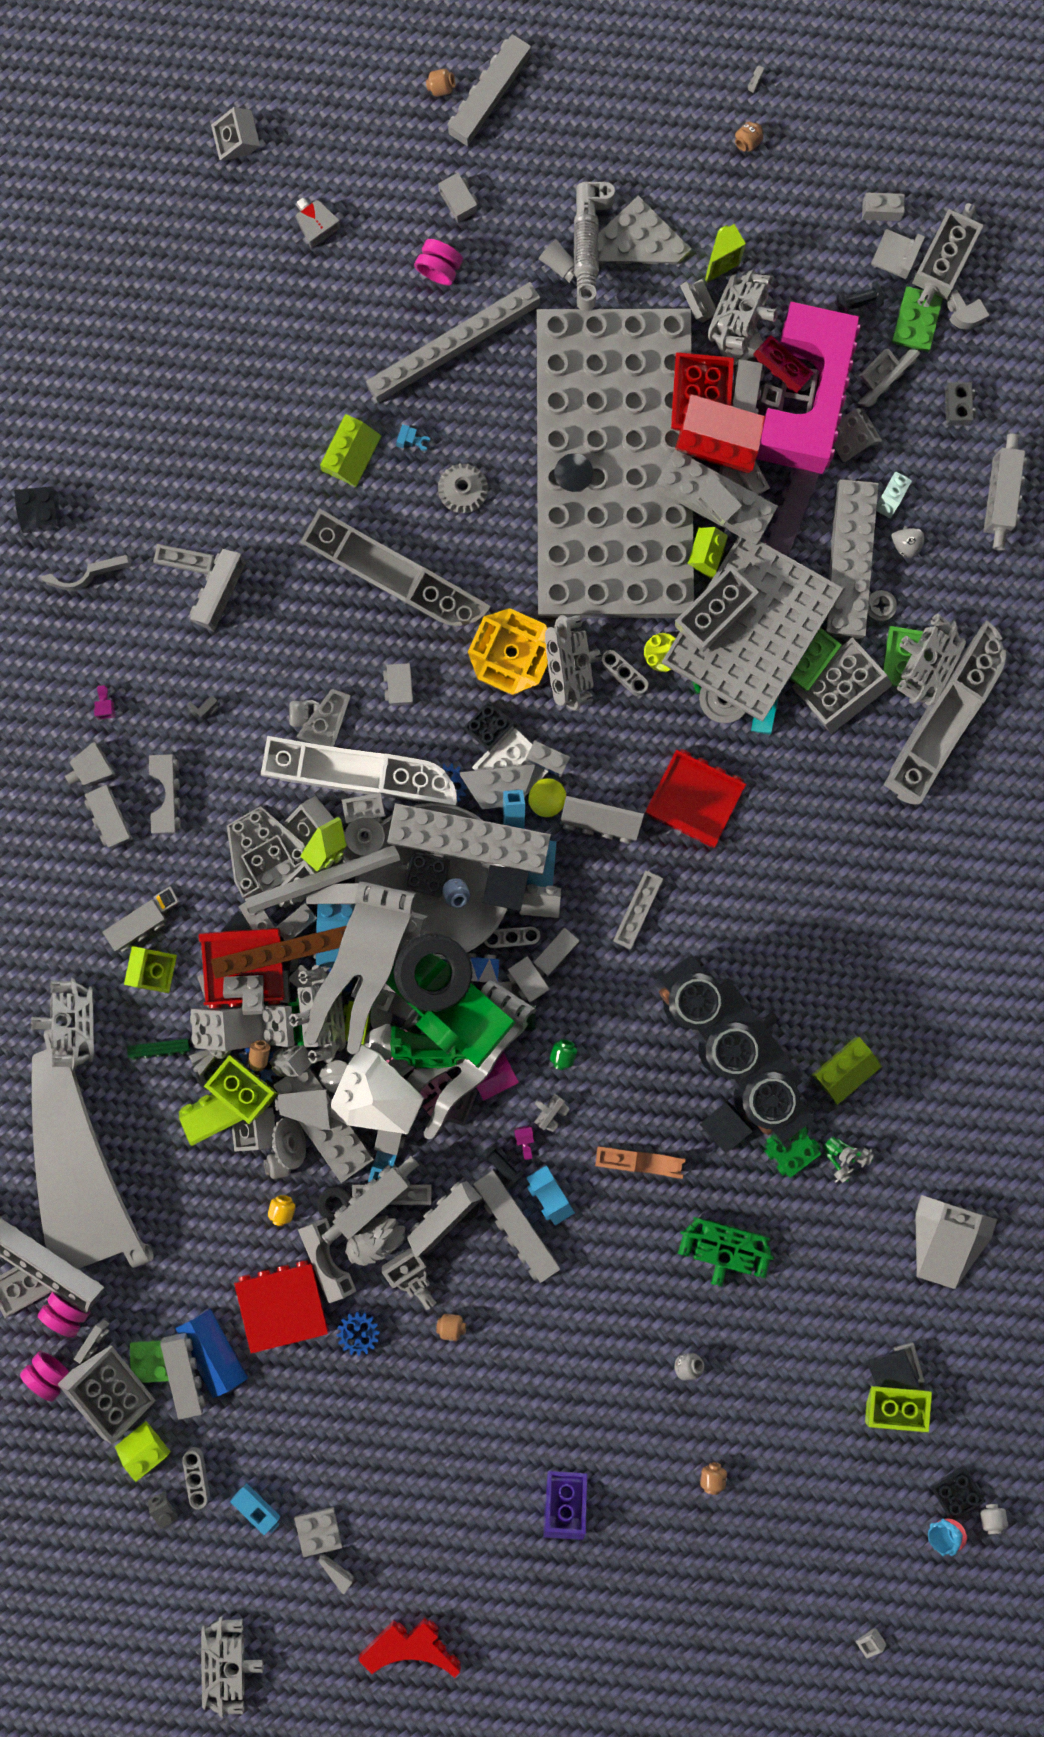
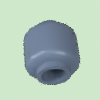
(456, 893)

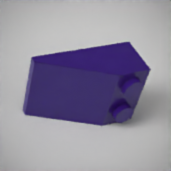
(565, 1505)

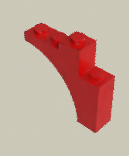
(419, 1644)

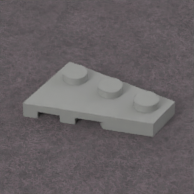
(326, 720)

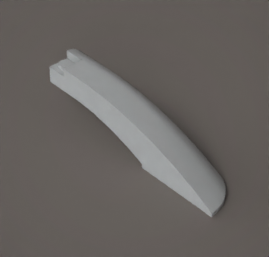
(392, 571)
(948, 716)

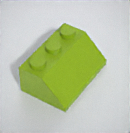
(726, 252)
(350, 450)
(847, 1070)
(241, 1089)
(206, 1118)
(898, 1409)

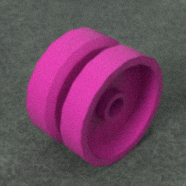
(438, 262)
(62, 1316)
(44, 1375)

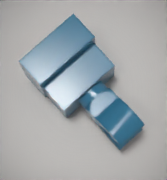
(408, 437)

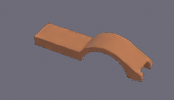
(639, 1162)

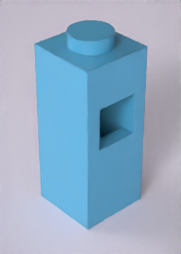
(514, 808)
(255, 1509)

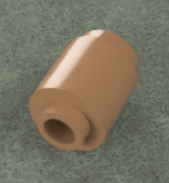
(258, 1055)

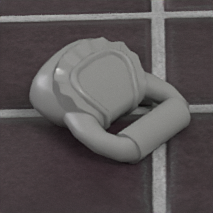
(300, 712)

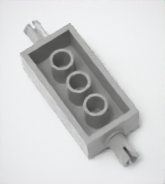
(947, 254)
(1004, 491)
(369, 1203)

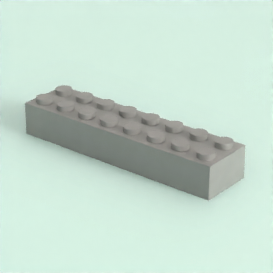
(852, 557)
(468, 839)

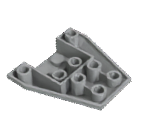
(262, 852)
(948, 1240)

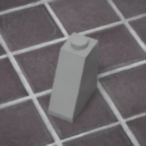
(306, 1107)

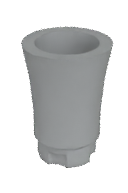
(558, 260)

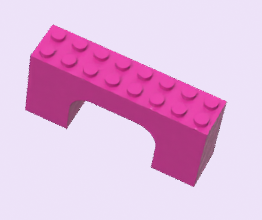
(828, 343)

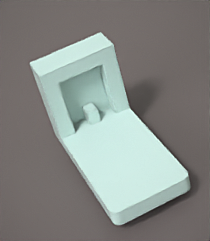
(893, 494)

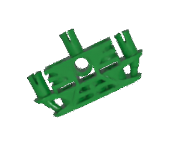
(728, 1236)

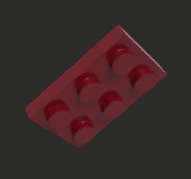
(783, 364)

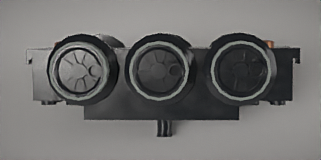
(736, 1047)

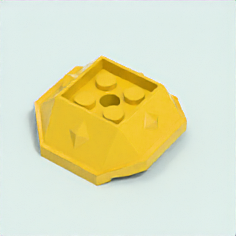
(497, 635)

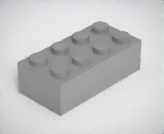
(716, 609)

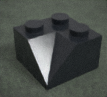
(38, 509)

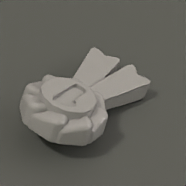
(205, 1058)

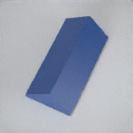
(213, 1354)

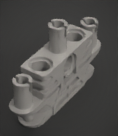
(740, 310)
(569, 662)
(934, 670)
(81, 1023)
(333, 1032)
(213, 1668)

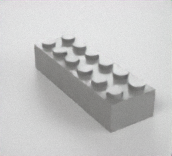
(686, 478)
(341, 1144)

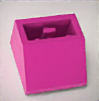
(499, 1078)

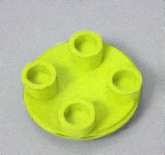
(656, 650)
(547, 797)

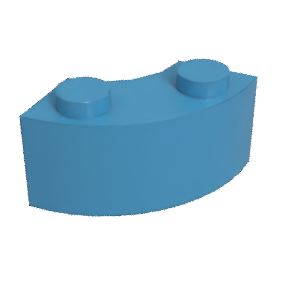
(550, 1195)

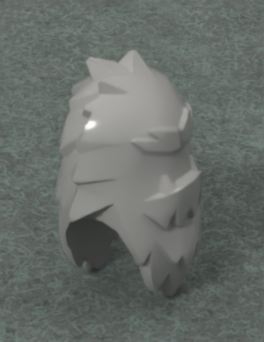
(374, 1240)

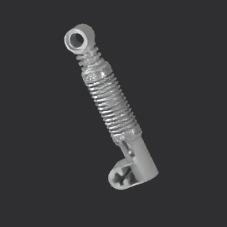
(586, 226)

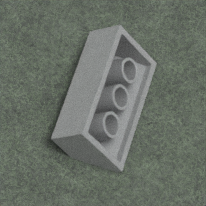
(217, 589)
(307, 819)
(443, 1218)

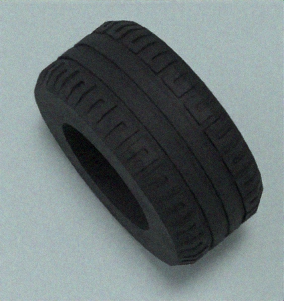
(455, 988)

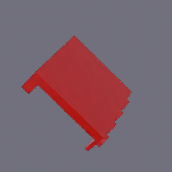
(695, 798)
(230, 942)
(281, 1306)

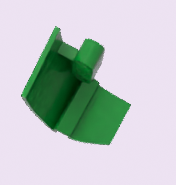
(470, 1026)

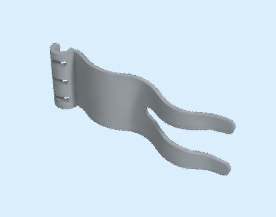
(365, 950)
(471, 1075)

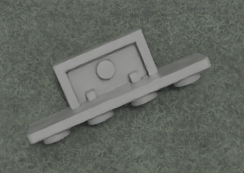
(883, 372)

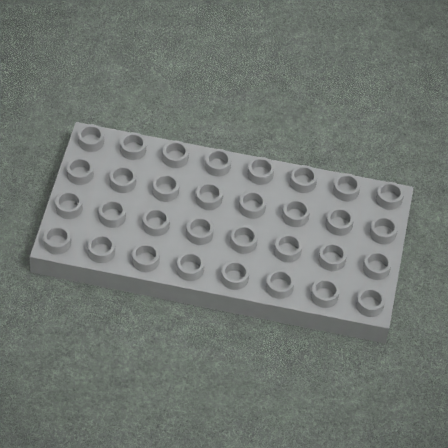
(610, 398)

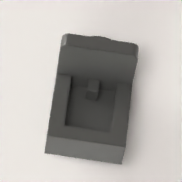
(206, 709)
(162, 1510)

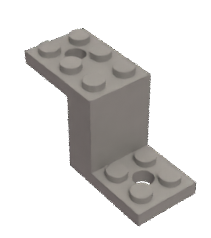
(232, 1030)

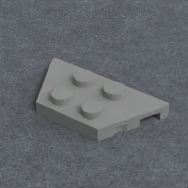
(489, 784)

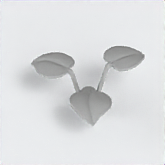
(377, 1040)

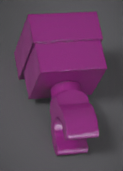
(104, 708)
(524, 1137)

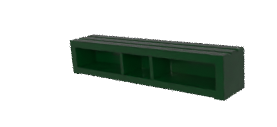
(158, 1049)

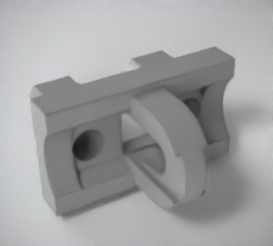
(554, 1106)

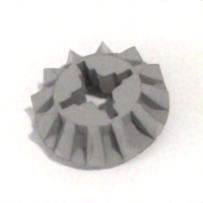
(887, 599)

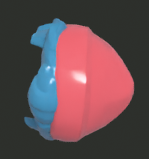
(947, 1536)

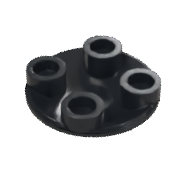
(573, 472)

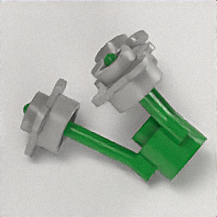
(847, 1156)

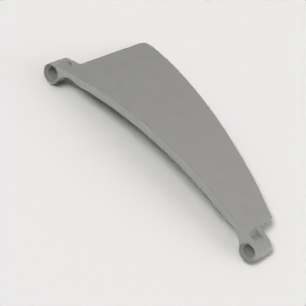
(76, 1192)

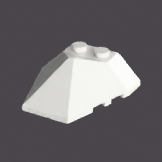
(375, 1095)

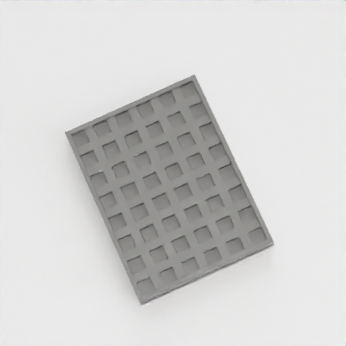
(768, 640)

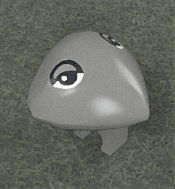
(908, 541)

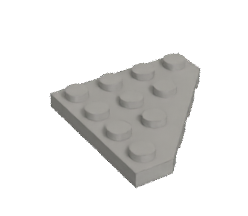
(640, 237)

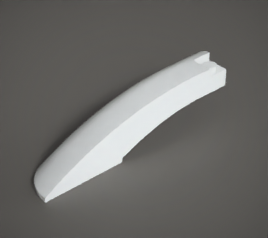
(357, 771)

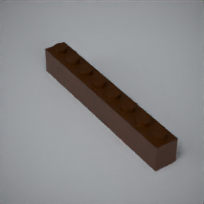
(277, 952)

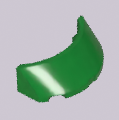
(421, 1050)

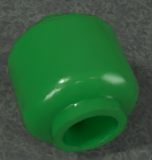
(563, 1054)

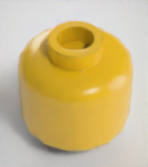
(281, 1210)

